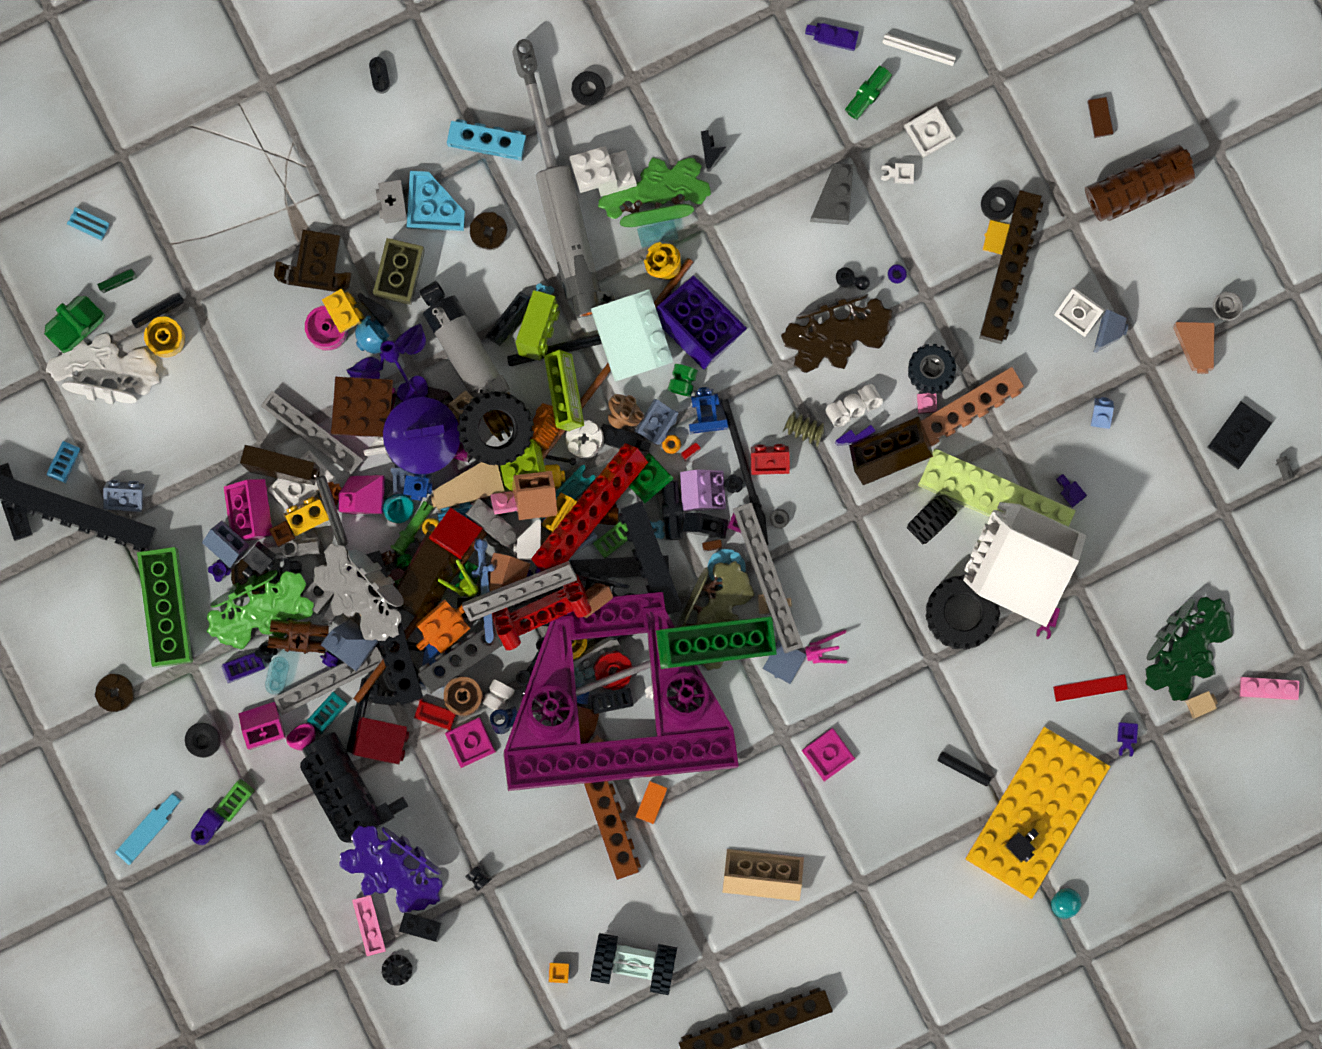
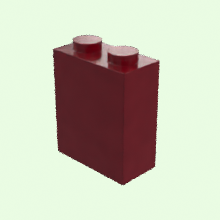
(380, 741)

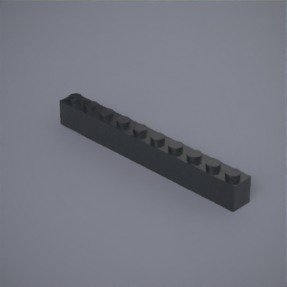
(77, 514)

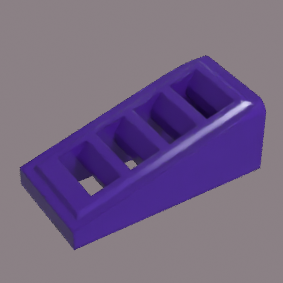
(225, 667)

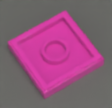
(470, 742)
(828, 754)

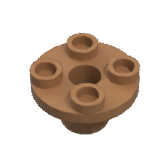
(624, 411)

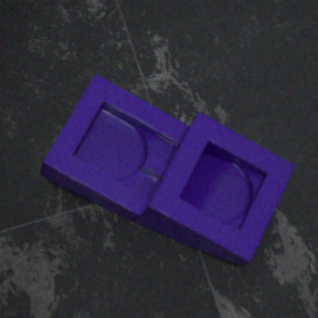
(850, 438)

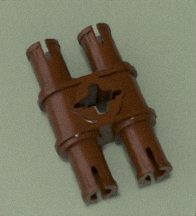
(294, 628)

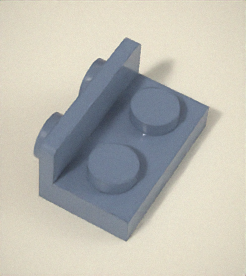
(123, 495)

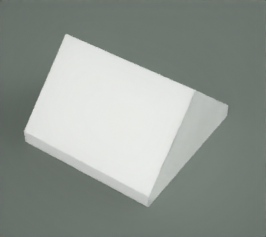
(1079, 312)

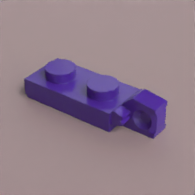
(833, 36)

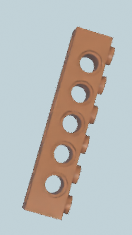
(1007, 378)

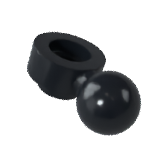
(861, 282)

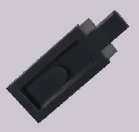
(618, 437)

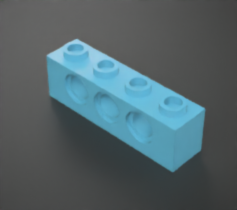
(475, 144)

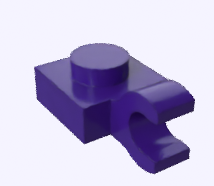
(1072, 492)

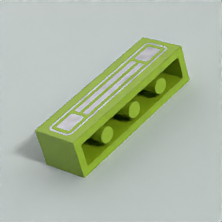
(564, 390)

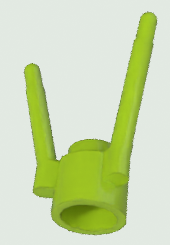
(467, 586)

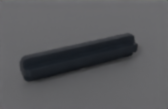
(157, 310)
(964, 768)

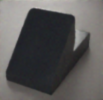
(713, 155)

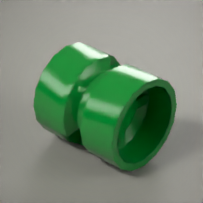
(682, 380)

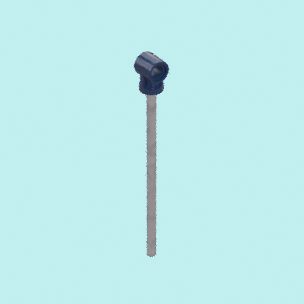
(510, 714)

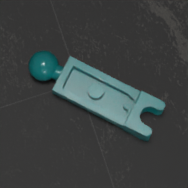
(575, 485)

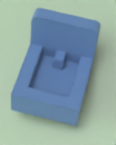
(1102, 412)

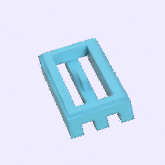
(74, 217)

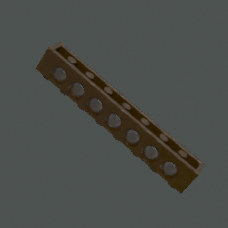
(1024, 201)
(822, 1007)

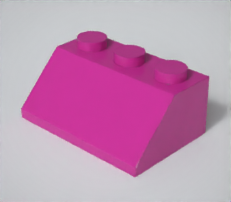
(248, 509)

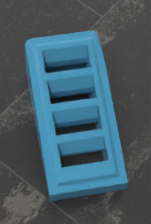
(54, 465)

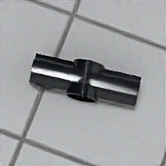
(672, 511)

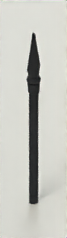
(753, 497)

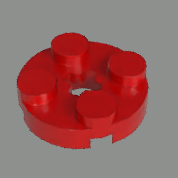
(610, 659)

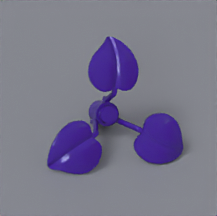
(411, 342)

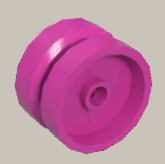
(322, 339)

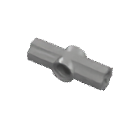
(302, 548)

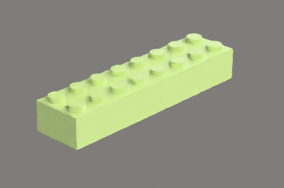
(984, 490)

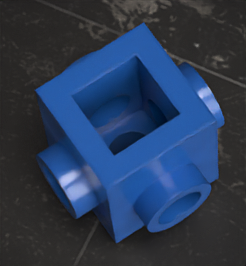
(410, 483)

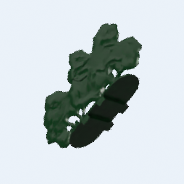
(1191, 652)

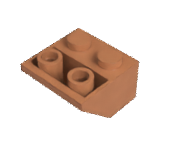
(534, 495)

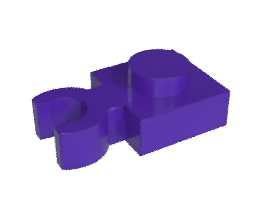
(1127, 734)

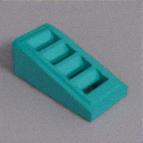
(326, 723)

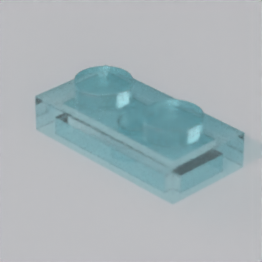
(656, 233)

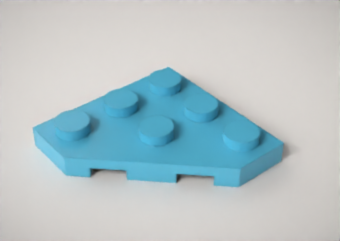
(432, 205)

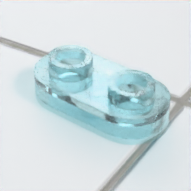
(277, 675)

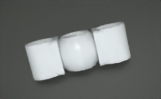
(854, 405)

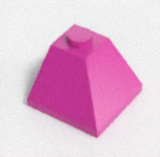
(362, 495)

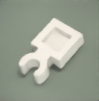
(902, 173)

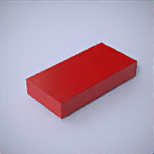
(435, 715)

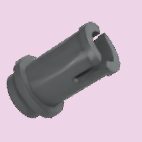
(1285, 468)

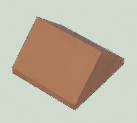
(506, 571)

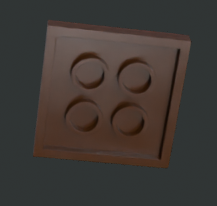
(361, 406)

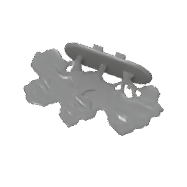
(352, 592)

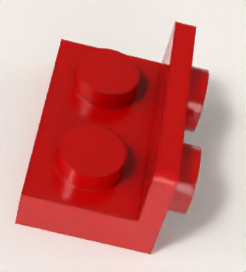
(770, 459)

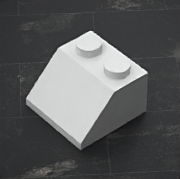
(529, 542)

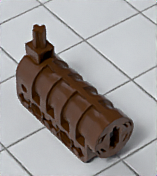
(1141, 184)

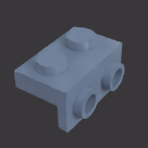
(657, 422)

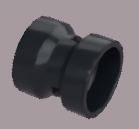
(479, 882)

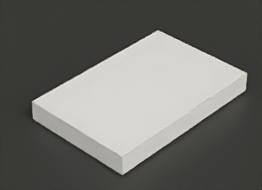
(294, 493)

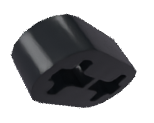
(384, 74)

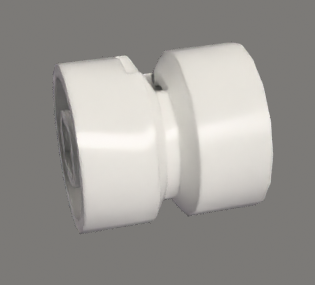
(498, 696)

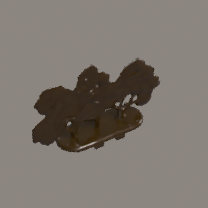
(835, 336)

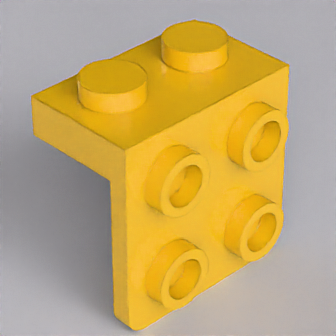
(342, 310)

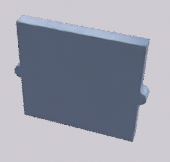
(784, 665)

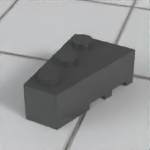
(835, 198)

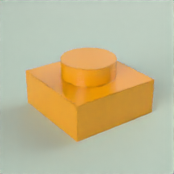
(558, 972)

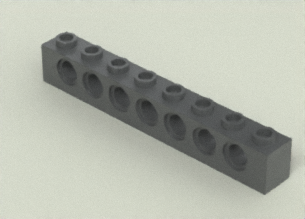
(433, 682)

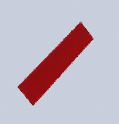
(1090, 688)

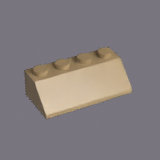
(763, 875)

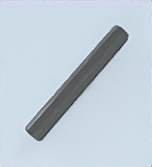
(331, 510)

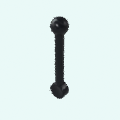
(572, 461)

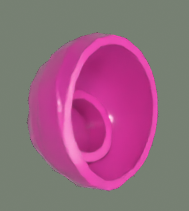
(301, 736)

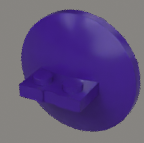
(421, 435)

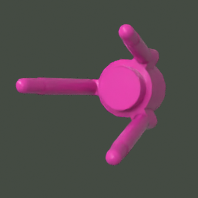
(814, 651)

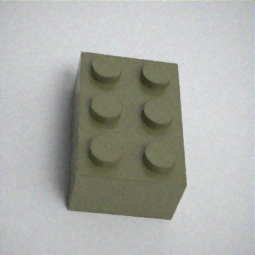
(399, 271)

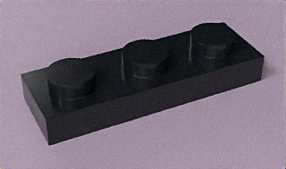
(509, 319)

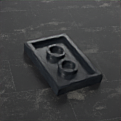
(1239, 435)

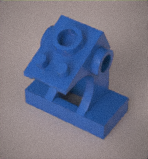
(704, 397)

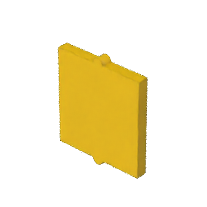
(996, 237)

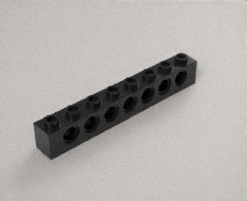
(414, 692)

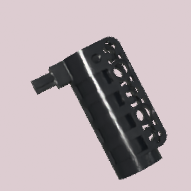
(344, 787)

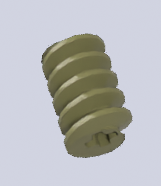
(805, 428)

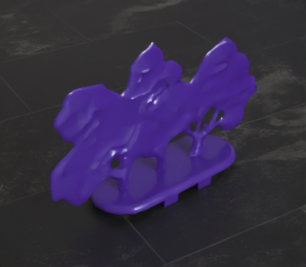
(387, 869)

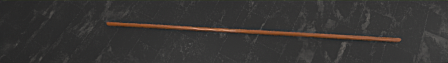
(584, 399)

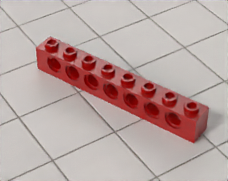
(590, 508)

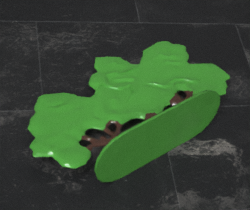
(658, 186)

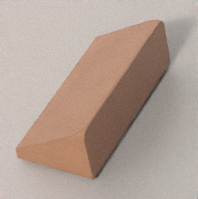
(598, 596)

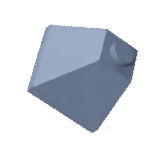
(1110, 330)
(348, 644)

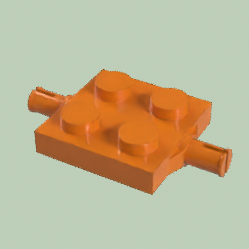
(442, 627)

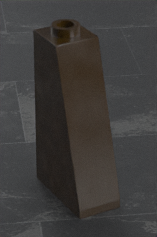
(279, 465)

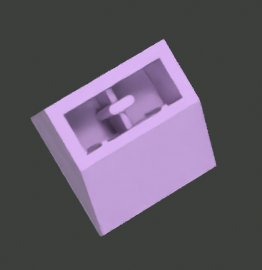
(702, 490)

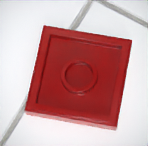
(455, 533)

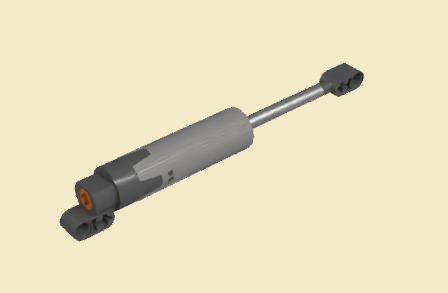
(561, 205)

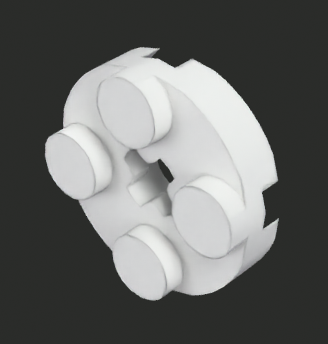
(591, 446)

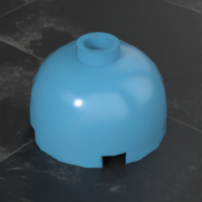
(370, 335)

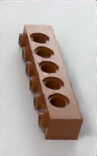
(620, 869)

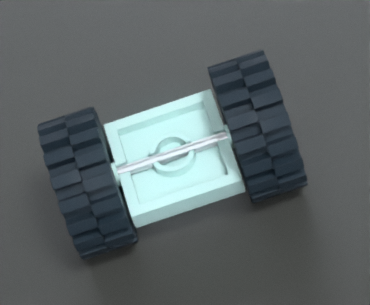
(633, 963)

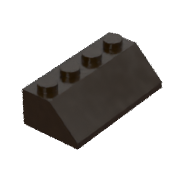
(890, 451)
(420, 581)

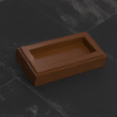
(1100, 117)

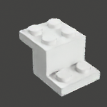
(603, 171)

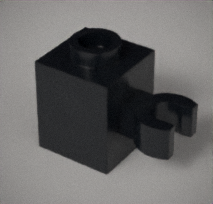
(259, 559)
(1021, 847)

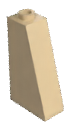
(469, 486)

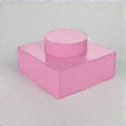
(926, 403)

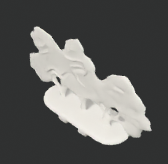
(101, 362)

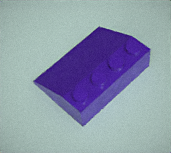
(699, 322)

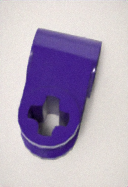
(210, 824)

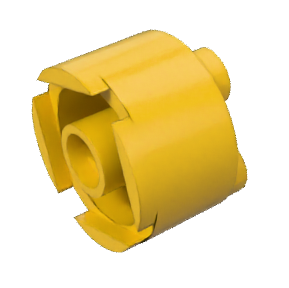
(157, 329)

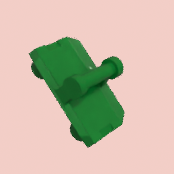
(73, 323)

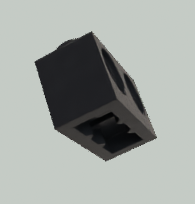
(420, 927)

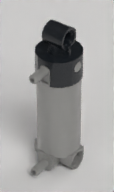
(461, 342)

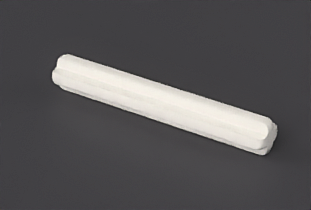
(919, 49)

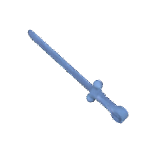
(483, 569)

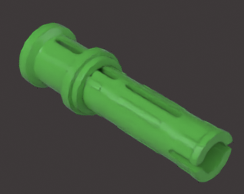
(407, 536)

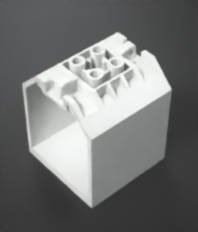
(1024, 561)

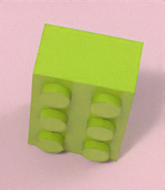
(537, 325)

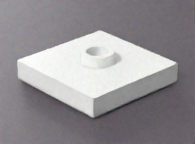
(929, 132)

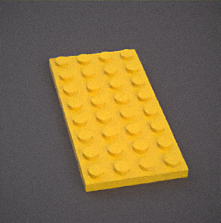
(1043, 795)

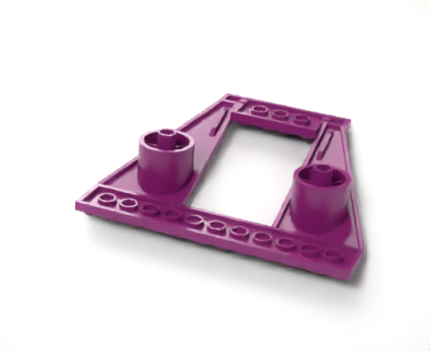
(553, 754)

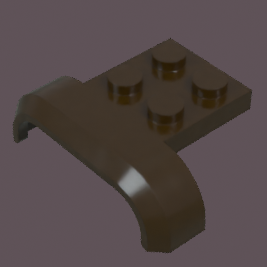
(315, 264)

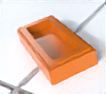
(651, 802)

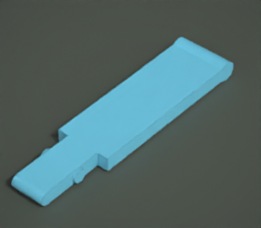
(147, 830)

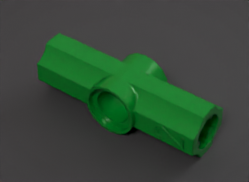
(868, 92)

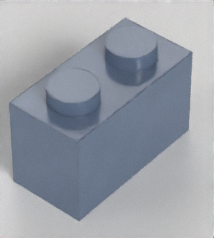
(225, 544)

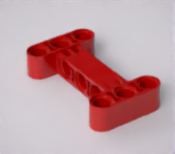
(509, 625)

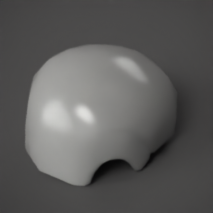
(1227, 306)

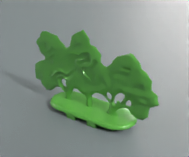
(260, 609)

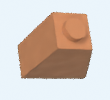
(1197, 344)

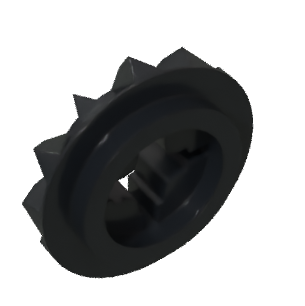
(396, 979)

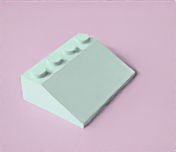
(631, 335)

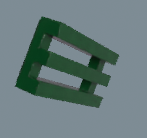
(117, 281)

